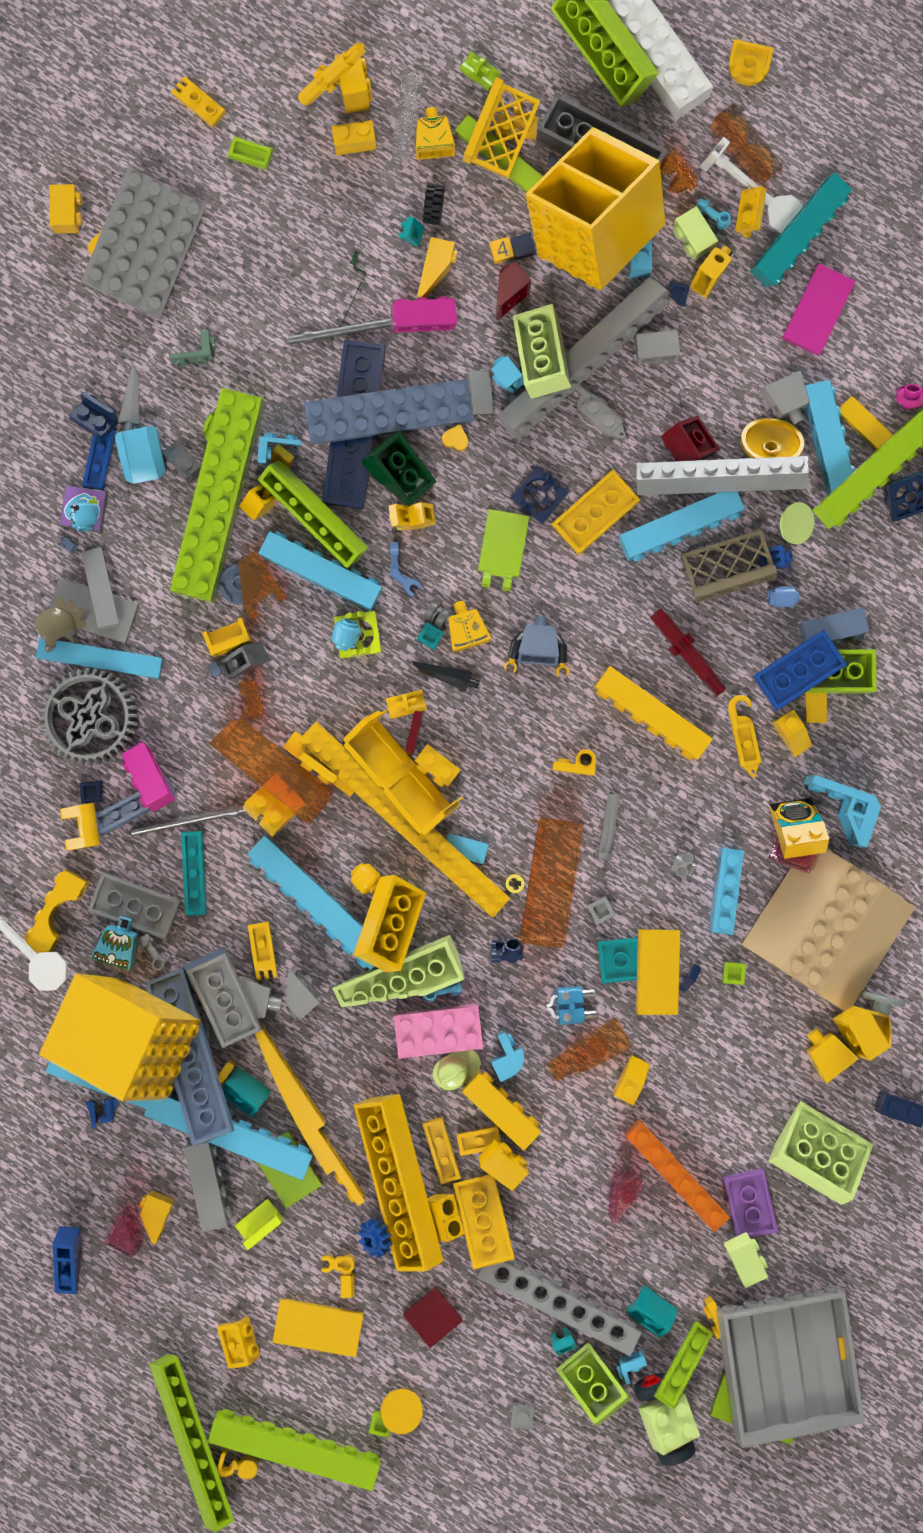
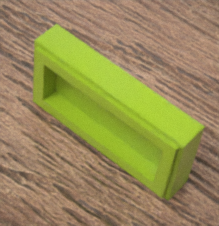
(250, 153)

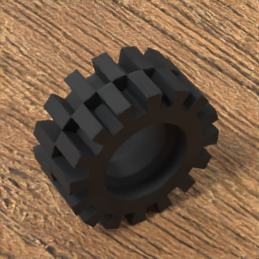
(433, 204)

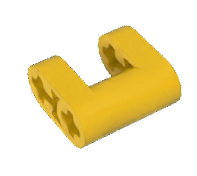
(86, 825)

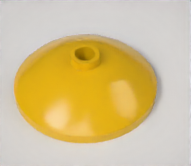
(771, 439)

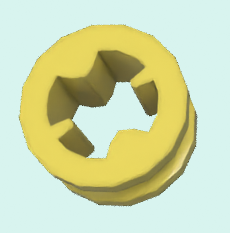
(518, 878)

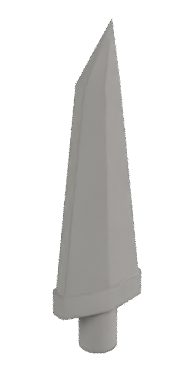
(130, 408)

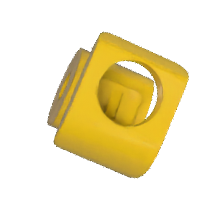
(246, 1467)

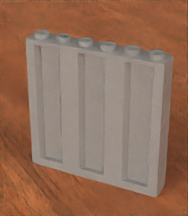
(788, 1366)

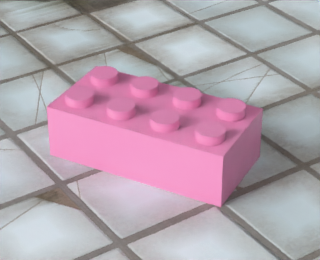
(438, 1031)

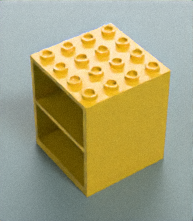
(597, 208)
(120, 1038)

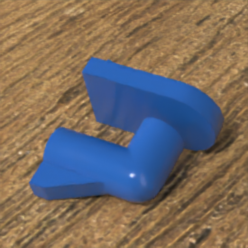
(107, 1116)

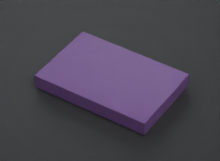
(750, 1203)

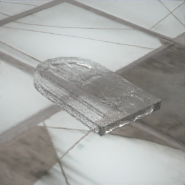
(279, 420)

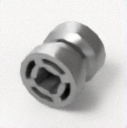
(435, 609)

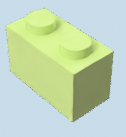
(694, 234)
(746, 1259)

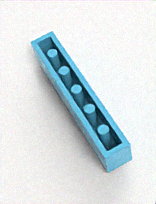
(828, 434)
(681, 523)
(321, 571)

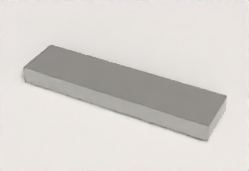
(100, 589)

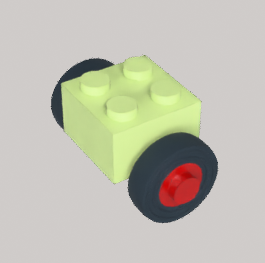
(667, 1428)

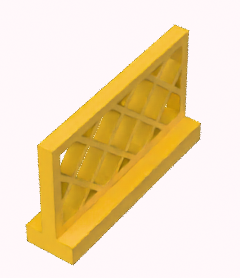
(483, 126)

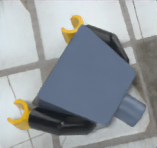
(539, 646)

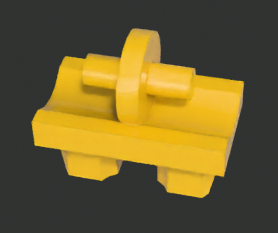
(406, 704)

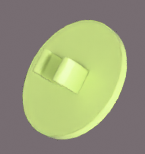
(797, 523)

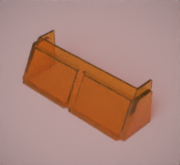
(272, 769)
(551, 883)

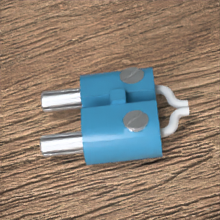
(569, 1005)

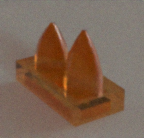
(685, 177)

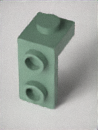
(200, 357)

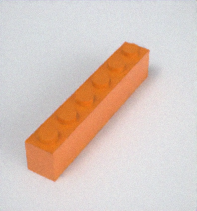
(677, 1175)

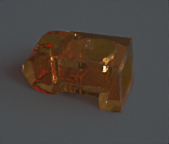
(252, 698)

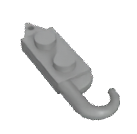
(599, 413)

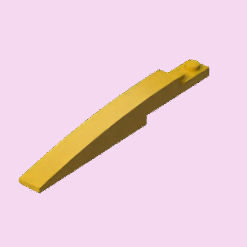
(307, 1116)

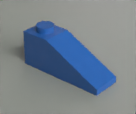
(66, 1259)

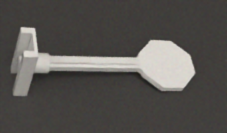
(779, 209)
(46, 969)

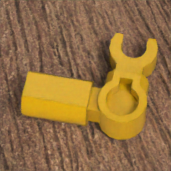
(347, 1278)

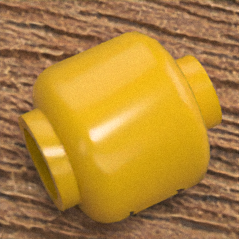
(365, 878)

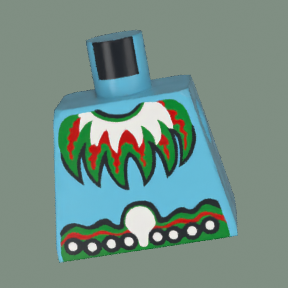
(118, 945)

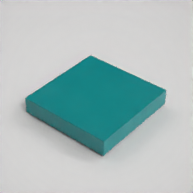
(618, 959)

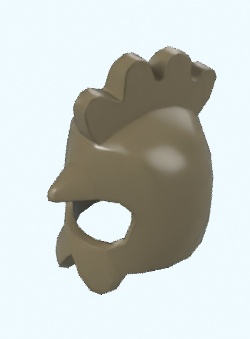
(59, 622)

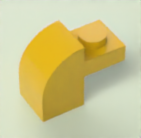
(412, 517)

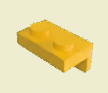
(750, 210)

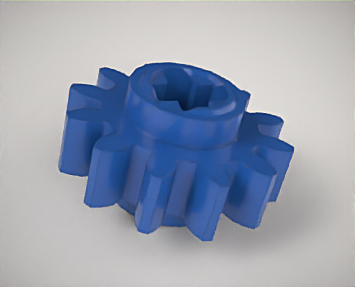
(375, 1238)

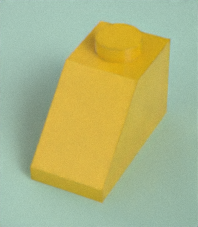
(258, 502)
(793, 732)
(631, 1080)
(155, 1213)

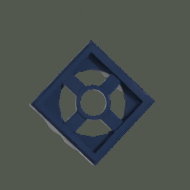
(893, 486)
(560, 494)

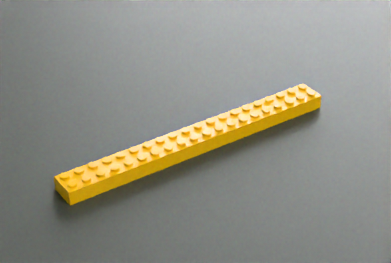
(432, 845)

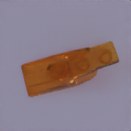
(591, 1050)

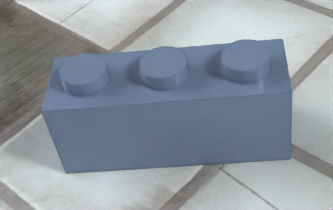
(837, 626)

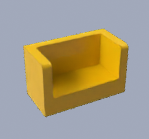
(227, 638)

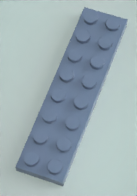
(388, 411)
(198, 1081)

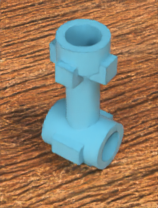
(722, 219)
(454, 988)

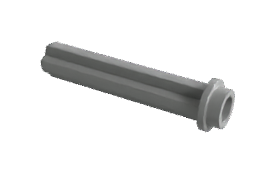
(608, 827)

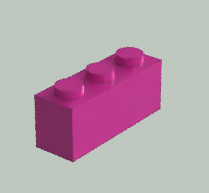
(423, 315)
(147, 777)

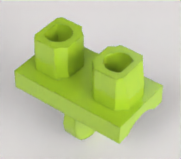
(479, 71)

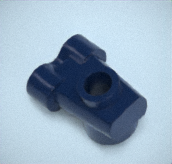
(508, 951)

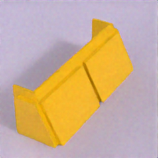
(397, 774)

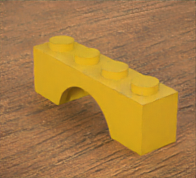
(43, 935)

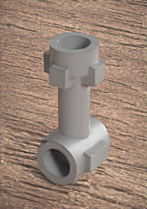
(158, 962)

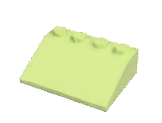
(821, 1153)

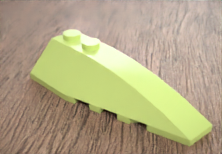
(422, 973)

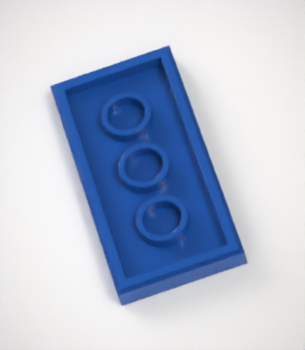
(799, 670)

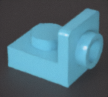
(630, 1363)

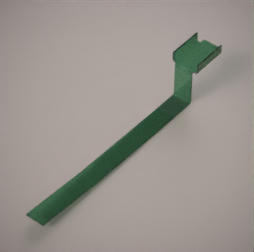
(353, 261)

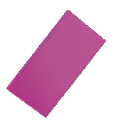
(818, 309)

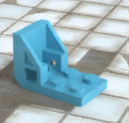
(857, 822)

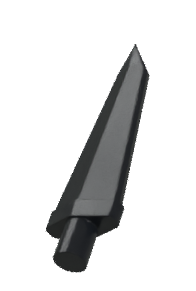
(453, 677)

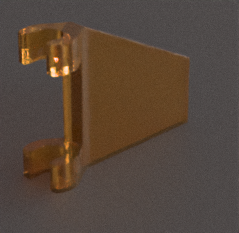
(256, 583)

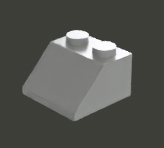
(300, 995)

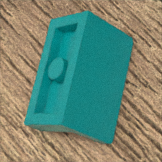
(245, 1092)
(652, 1312)

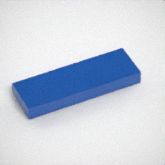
(98, 462)

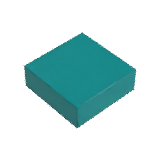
(430, 636)

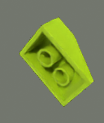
(593, 1384)

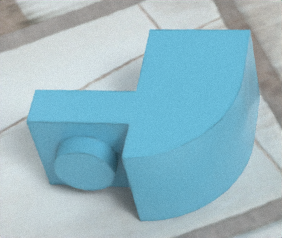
(510, 1062)

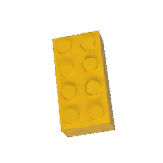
(390, 923)

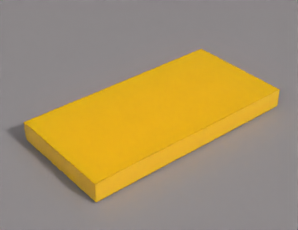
(595, 512)
(658, 972)
(483, 1221)
(318, 1327)

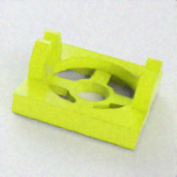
(374, 647)

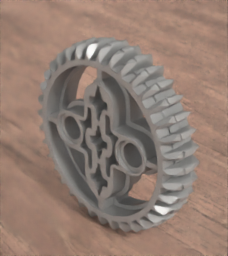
(84, 725)

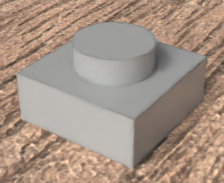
(601, 910)
(522, 1416)

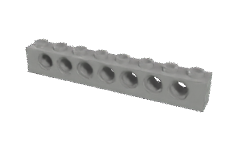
(623, 1341)

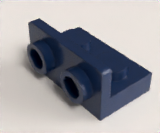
(94, 416)

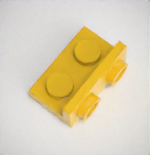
(238, 1343)

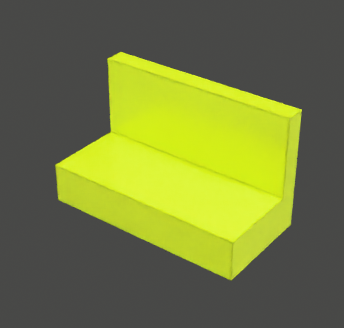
(259, 1223)

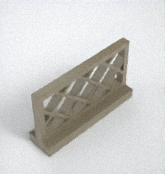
(739, 580)

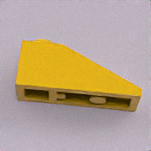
(437, 264)

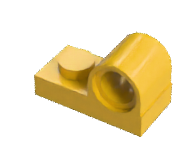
(564, 765)

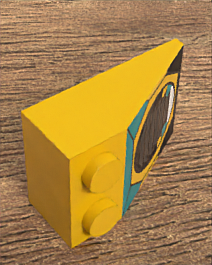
(799, 828)

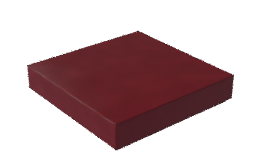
(414, 733)
(432, 1317)

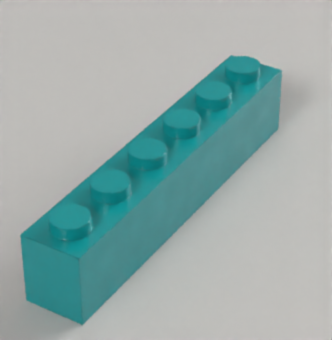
(800, 230)

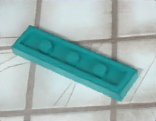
(193, 873)

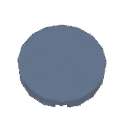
(230, 585)

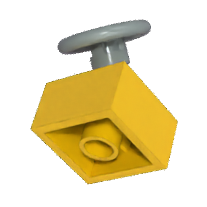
(865, 1030)

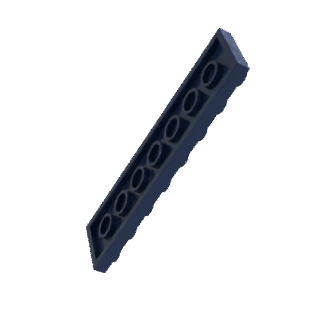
(345, 473)

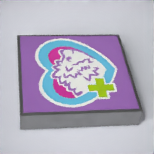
(93, 496)

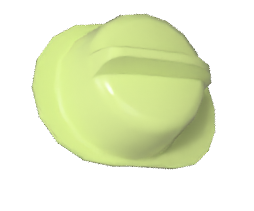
(456, 1069)

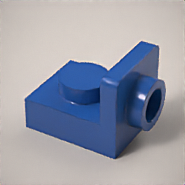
(780, 556)

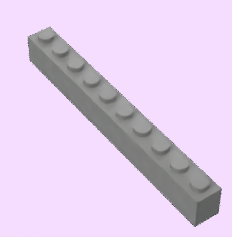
(589, 354)

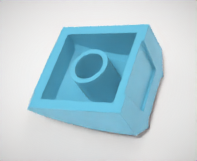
(140, 454)

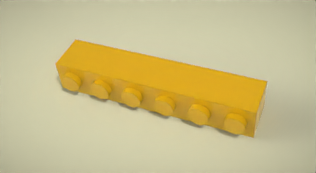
(652, 713)

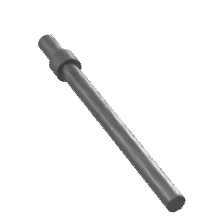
(310, 336)
(232, 811)

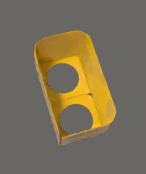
(452, 1217)

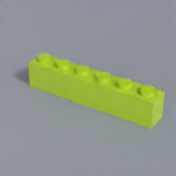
(313, 513)

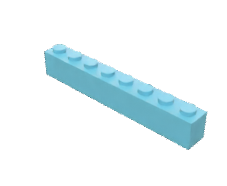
(309, 895)
(245, 1140)

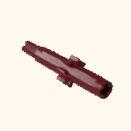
(683, 645)

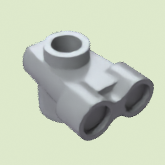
(684, 865)

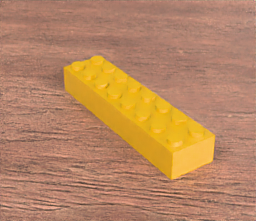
(398, 1183)

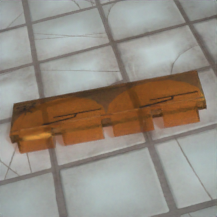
(751, 147)

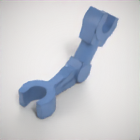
(396, 574)

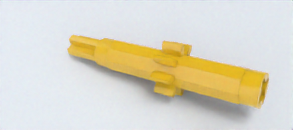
(328, 77)

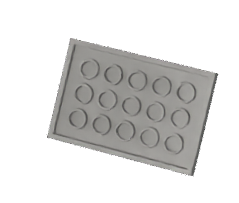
(143, 243)

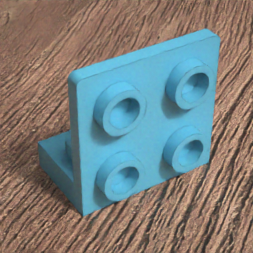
(264, 450)

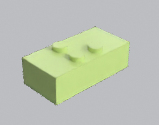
(541, 351)

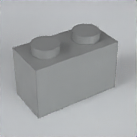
(657, 346)

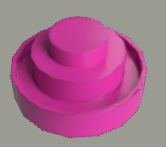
(910, 396)

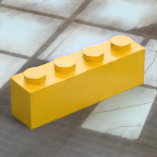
(501, 1110)

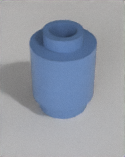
(783, 596)

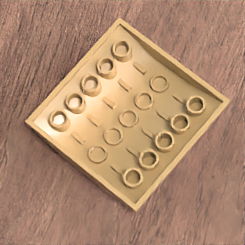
(829, 928)

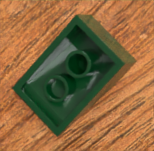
(399, 469)

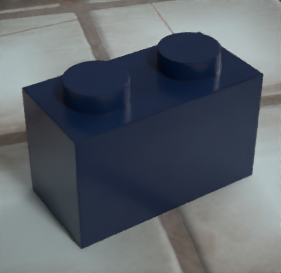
(899, 1108)

